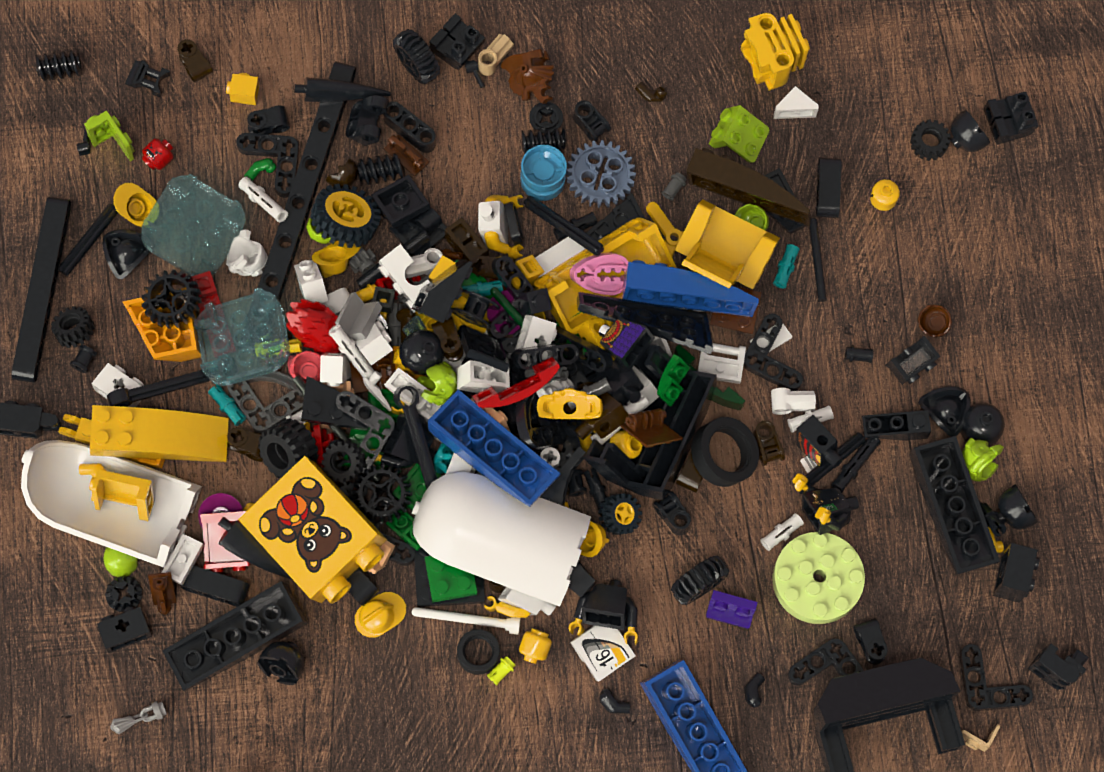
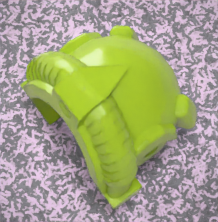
(441, 380)
(979, 458)

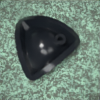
(123, 251)
(947, 408)

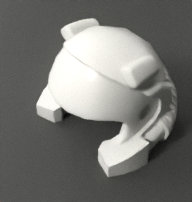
(246, 256)

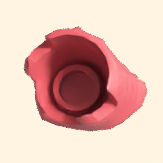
(304, 365)

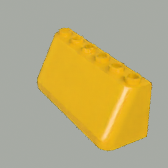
(634, 241)

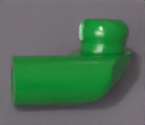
(258, 166)

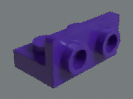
(731, 609)

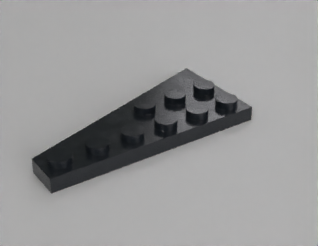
(669, 323)

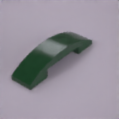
(728, 398)

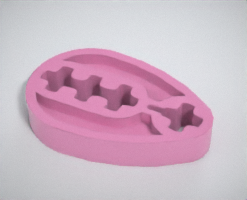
(594, 264)

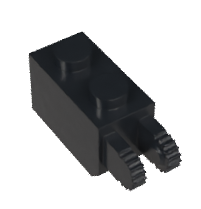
(26, 420)

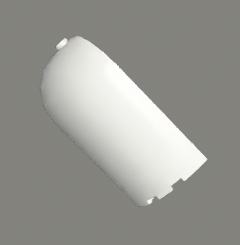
(64, 501)
(499, 538)

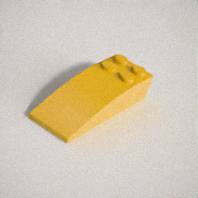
(157, 434)

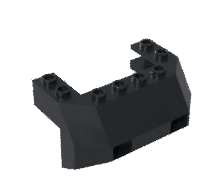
(658, 467)
(884, 695)

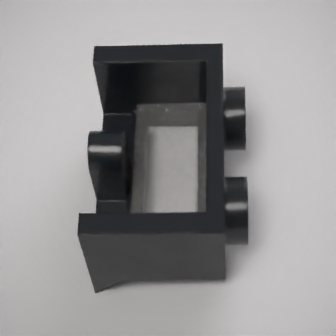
(914, 360)

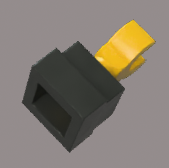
(385, 298)

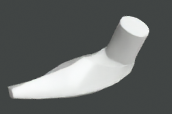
(375, 390)

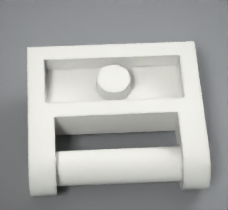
(726, 369)

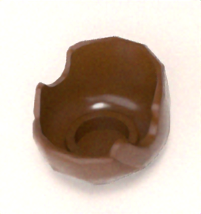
(934, 320)

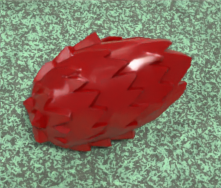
(311, 325)

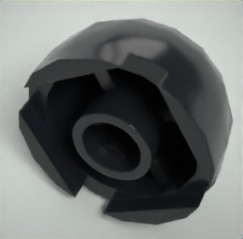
(967, 133)
(421, 351)
(983, 423)
(1015, 509)
(283, 661)

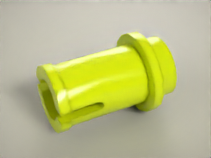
(501, 670)

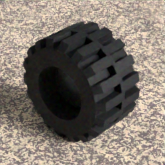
(286, 445)

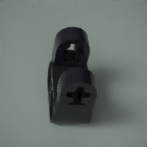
(364, 118)

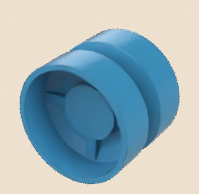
(543, 172)

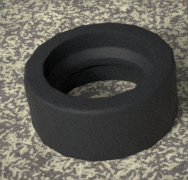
(478, 634)

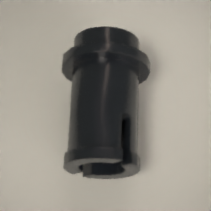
(858, 354)

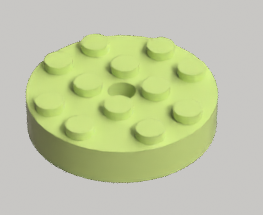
(814, 600)

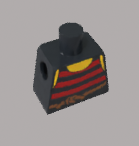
(818, 443)

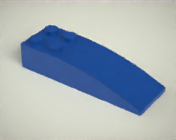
(684, 290)
(491, 449)
(691, 720)

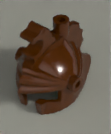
(529, 74)

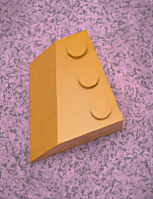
(164, 343)

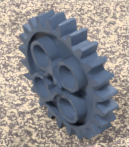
(582, 168)

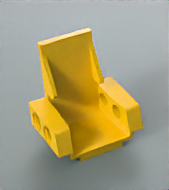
(725, 246)

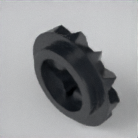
(546, 109)
(120, 583)

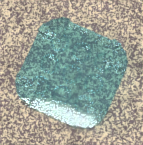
(192, 226)
(242, 338)

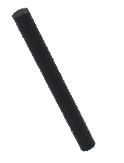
(817, 259)

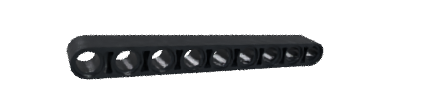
(41, 290)

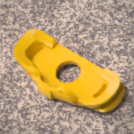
(586, 405)

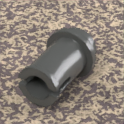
(677, 181)

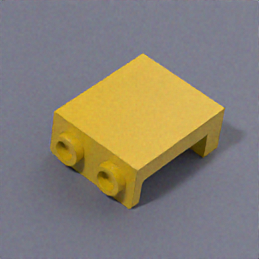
(123, 490)

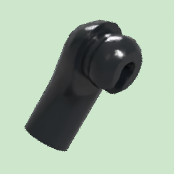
(611, 704)

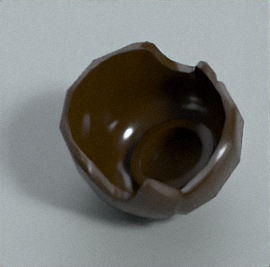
(346, 175)

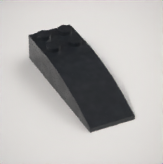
(954, 504)
(235, 636)

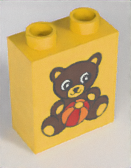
(314, 531)

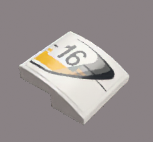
(602, 650)

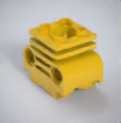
(774, 49)

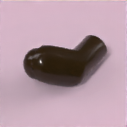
(651, 95)

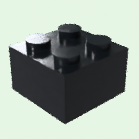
(1015, 573)

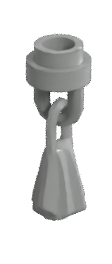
(121, 724)

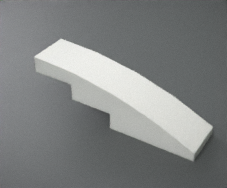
(401, 379)

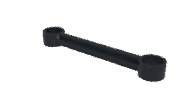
(125, 397)
(417, 434)

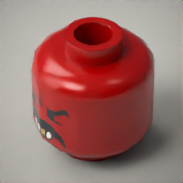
(157, 154)

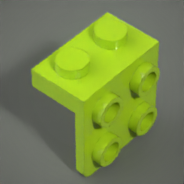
(104, 127)
(740, 133)

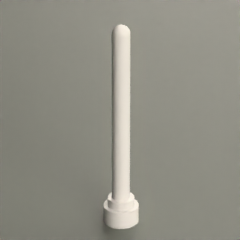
(510, 624)

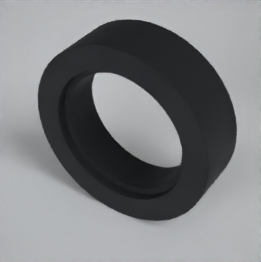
(745, 441)

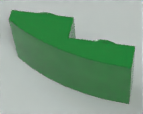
(669, 383)
(404, 529)

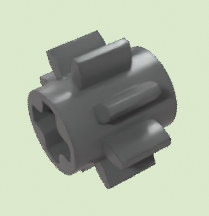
(362, 261)

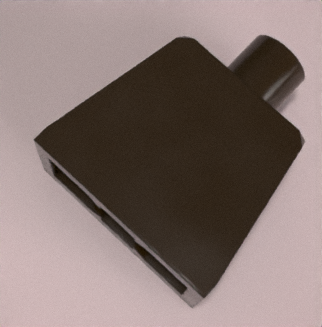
(611, 418)

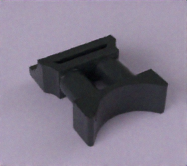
(138, 73)

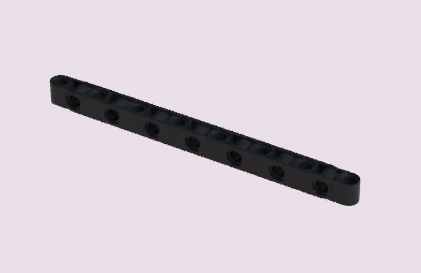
(305, 187)

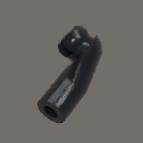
(751, 690)

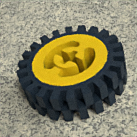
(345, 215)

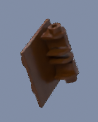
(737, 322)
(384, 366)
(649, 428)

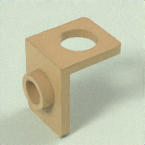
(975, 743)

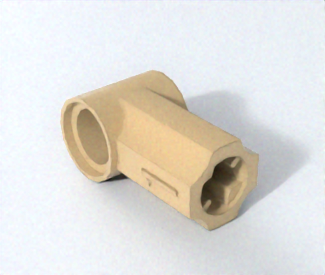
(495, 54)

